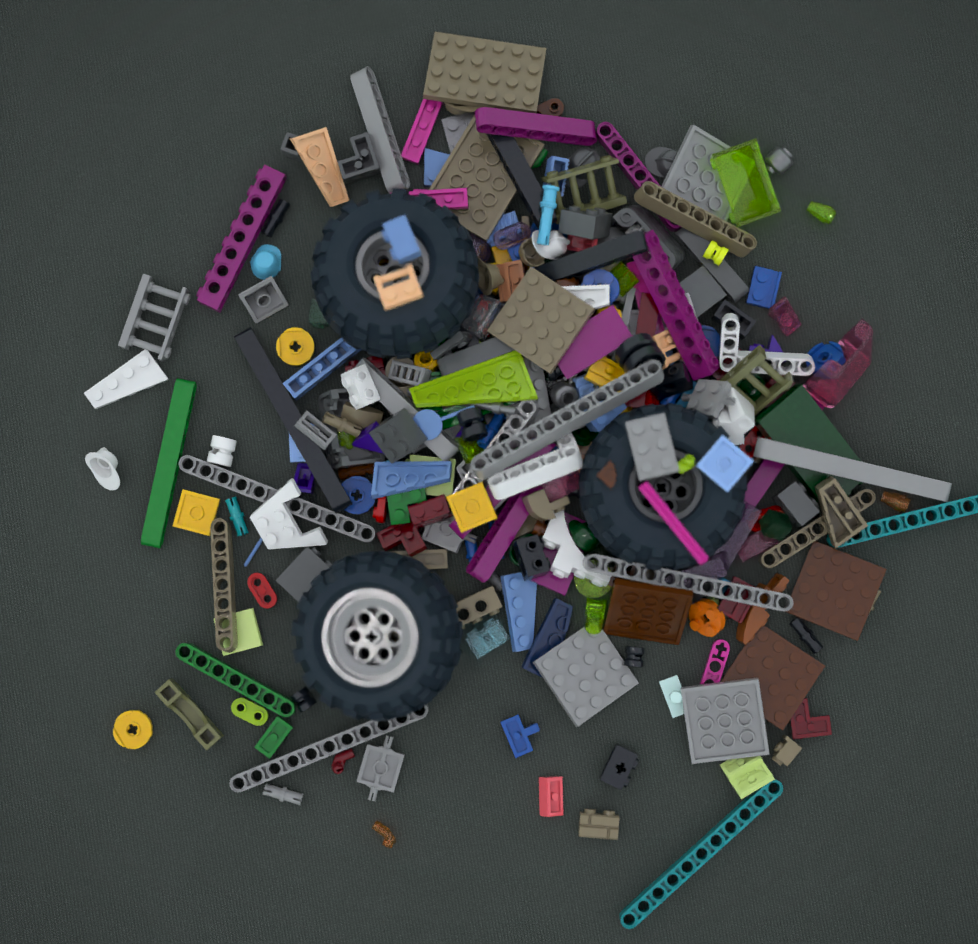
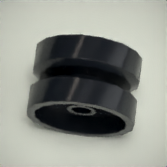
(637, 351)

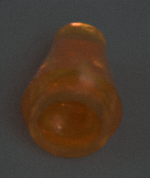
(896, 501)

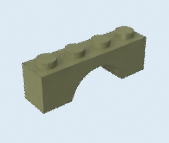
(200, 725)

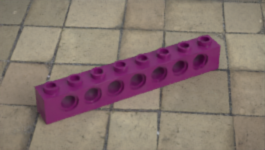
(264, 176)
(696, 353)

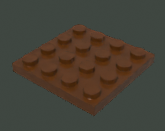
(836, 590)
(647, 611)
(782, 671)

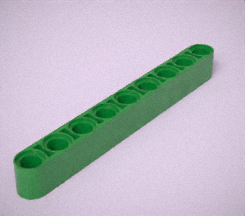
(168, 463)

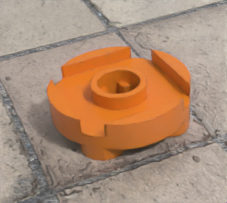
(700, 623)

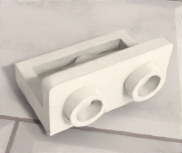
(360, 387)

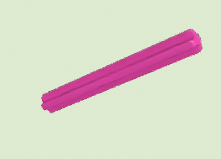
(673, 523)

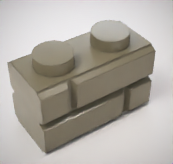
(598, 825)

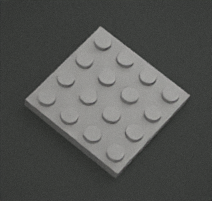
(693, 175)
(585, 674)
(725, 720)

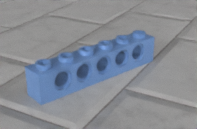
(319, 368)

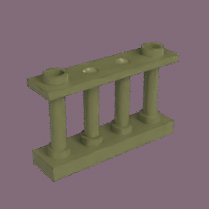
(614, 198)
(743, 371)

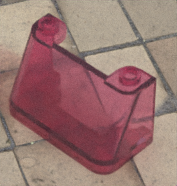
(832, 379)

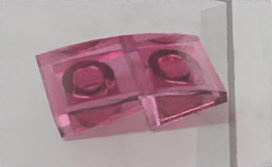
(561, 486)
(754, 545)

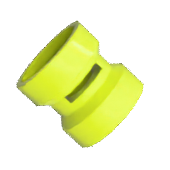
(719, 255)

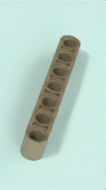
(694, 219)
(808, 533)
(220, 576)

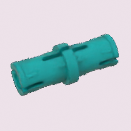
(237, 516)

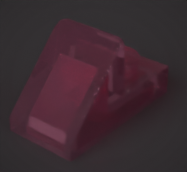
(784, 316)

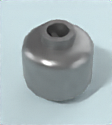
(779, 160)
(563, 394)

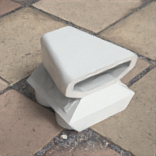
(736, 419)

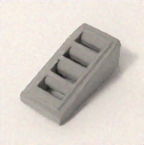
(421, 374)

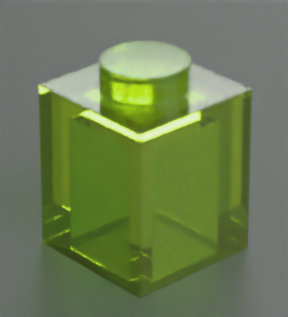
(625, 277)

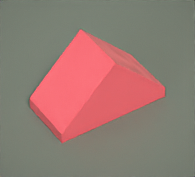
(578, 243)

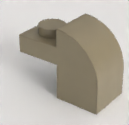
(540, 507)

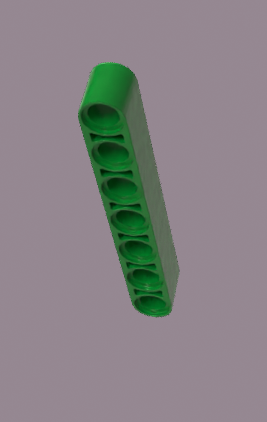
(226, 678)

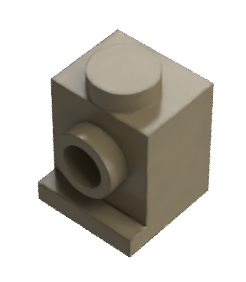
(785, 751)

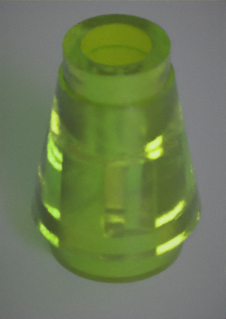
(822, 212)

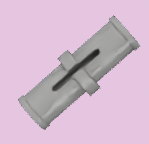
(283, 794)

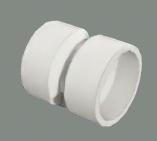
(221, 451)

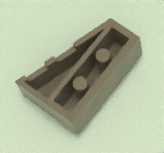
(838, 512)

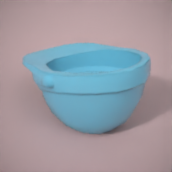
(266, 262)

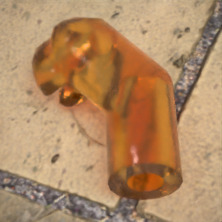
(385, 832)

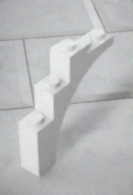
(568, 556)

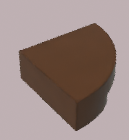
(608, 475)

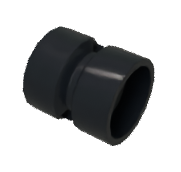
(472, 424)

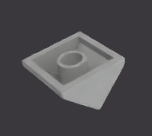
(263, 299)

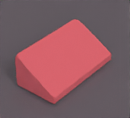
(551, 796)

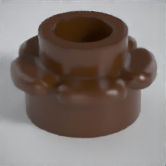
(539, 528)

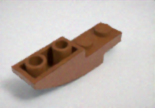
(757, 616)

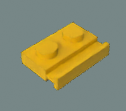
(603, 372)

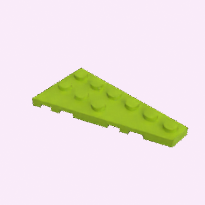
(487, 382)

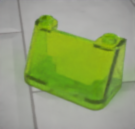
(746, 182)

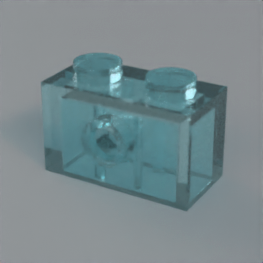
(487, 638)

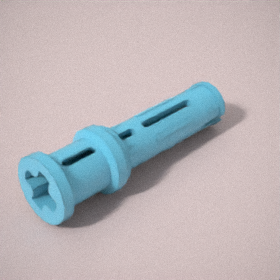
(548, 205)

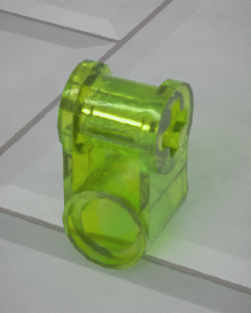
(594, 615)

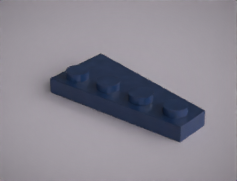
(550, 633)

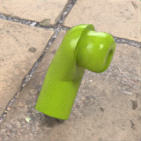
(686, 463)

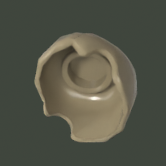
(529, 255)

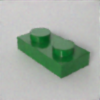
(273, 737)

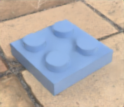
(724, 463)

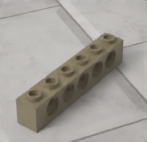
(487, 595)

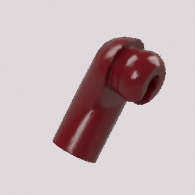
(340, 759)

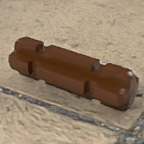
(356, 471)

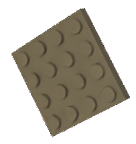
(541, 320)

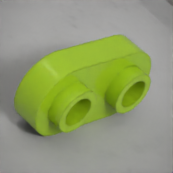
(249, 711)

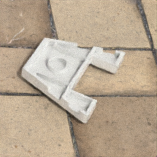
(277, 524)

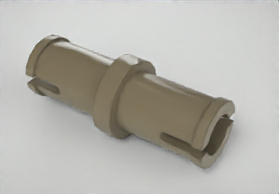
(341, 424)

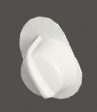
(556, 247)
(103, 466)

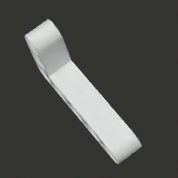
(776, 357)
(538, 470)

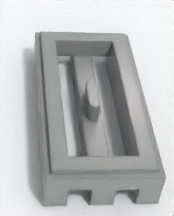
(313, 432)

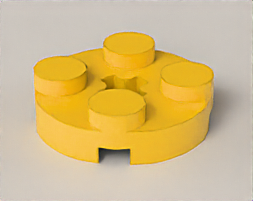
(302, 338)
(127, 739)

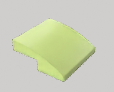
(247, 631)
(747, 774)

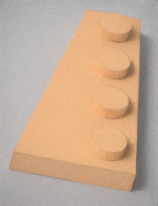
(319, 157)

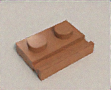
(512, 273)

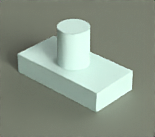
(672, 692)

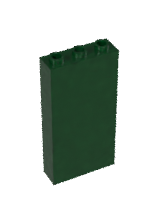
(802, 423)

